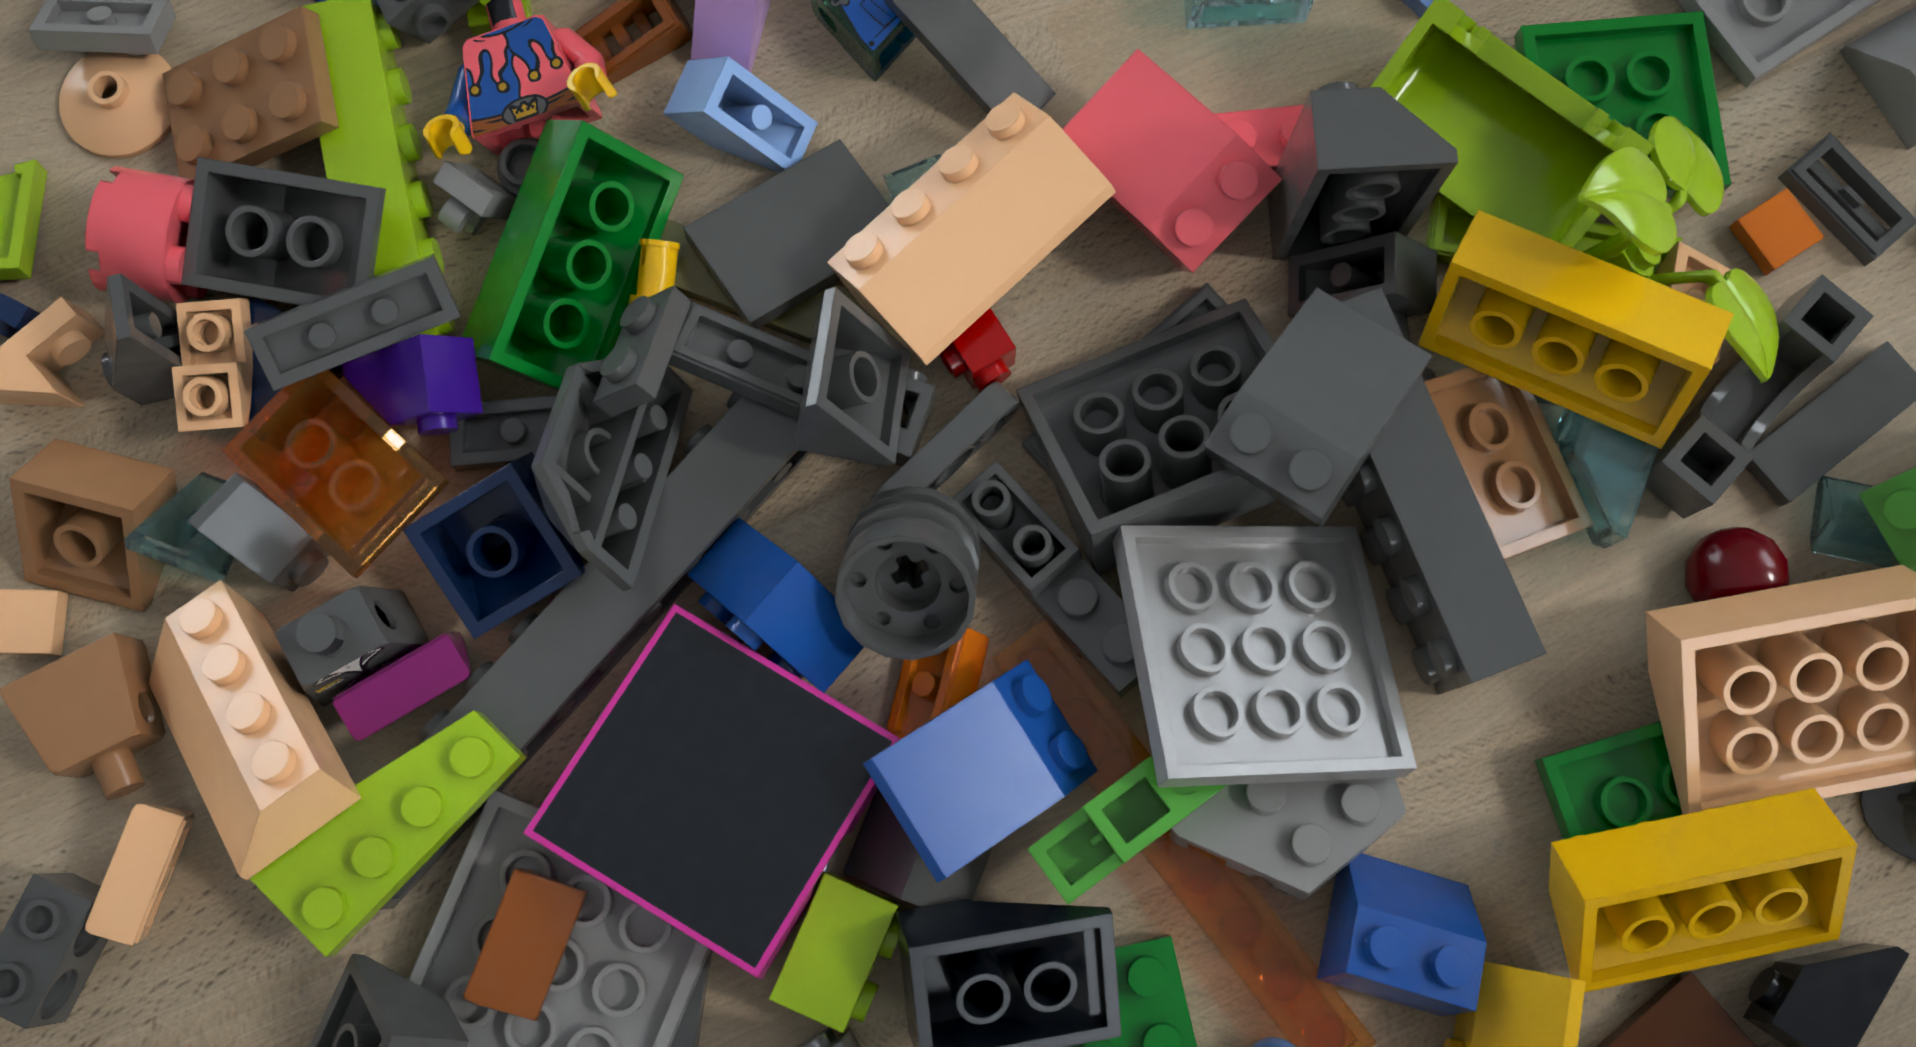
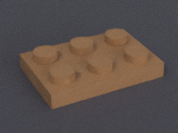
(252, 95)
(1509, 460)

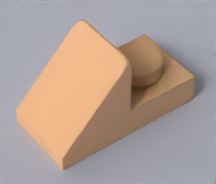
(40, 350)

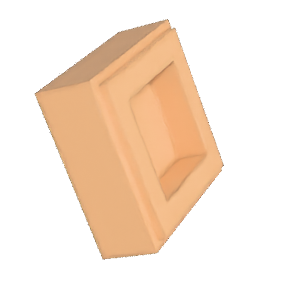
(32, 622)

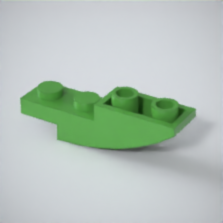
(1113, 829)

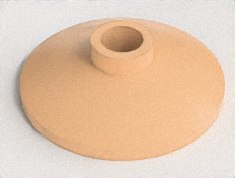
(127, 121)

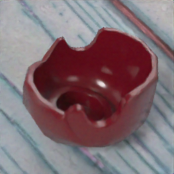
(1734, 564)

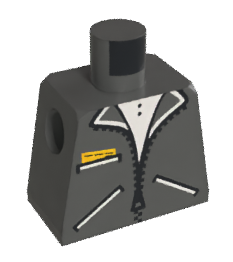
(348, 640)

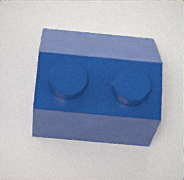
(1403, 937)

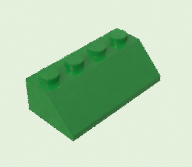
(569, 253)

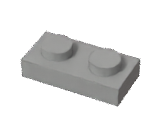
(103, 26)

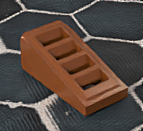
(653, 45)

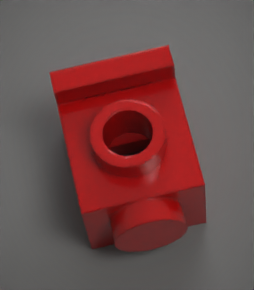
(981, 353)

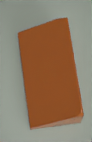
(525, 944)

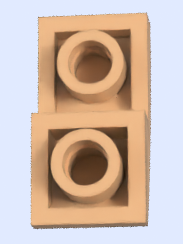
(216, 366)

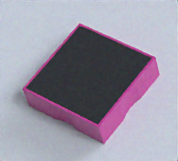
(713, 790)

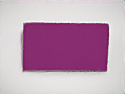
(404, 685)

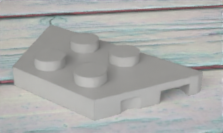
(1293, 830)

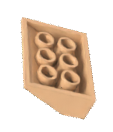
(1788, 689)

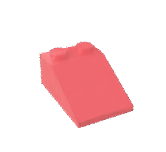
(1170, 161)

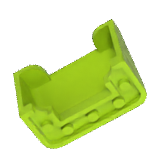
(1515, 128)

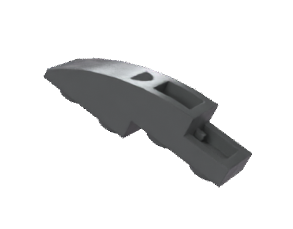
(1052, 574)

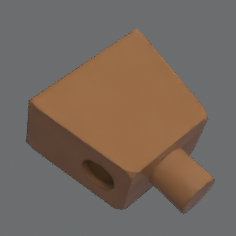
(91, 712)

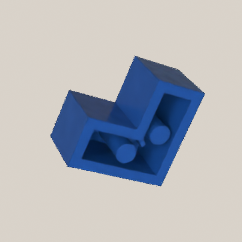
(775, 601)

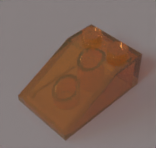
(336, 468)

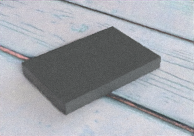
(777, 237)

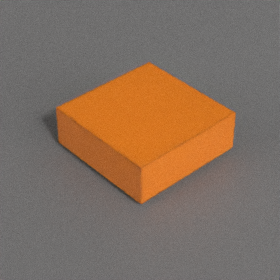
(1776, 231)

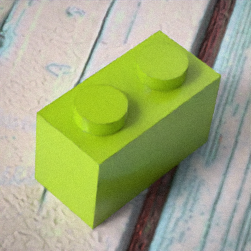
(837, 952)

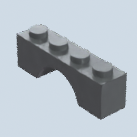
(1723, 427)

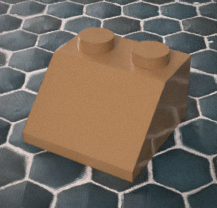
(74, 519)

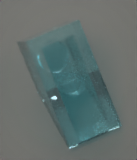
(1607, 471)

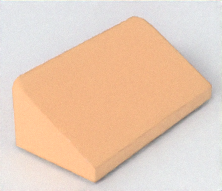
(139, 873)

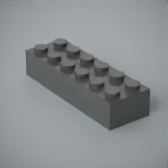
(1436, 544)

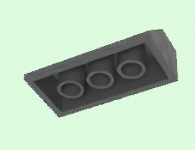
(1354, 170)

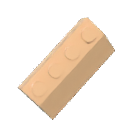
(971, 227)
(246, 728)

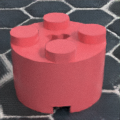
(142, 232)

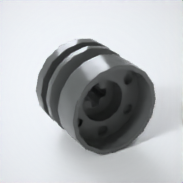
(909, 573)

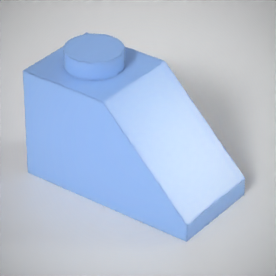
(739, 114)

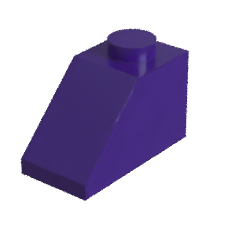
(420, 382)

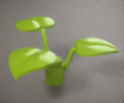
(1633, 197)

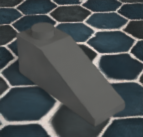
(139, 342)

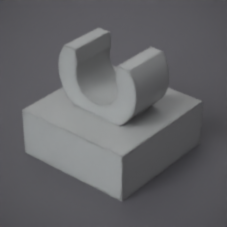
(472, 197)

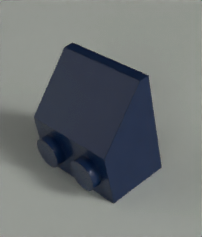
(495, 548)

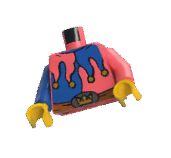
(517, 82)

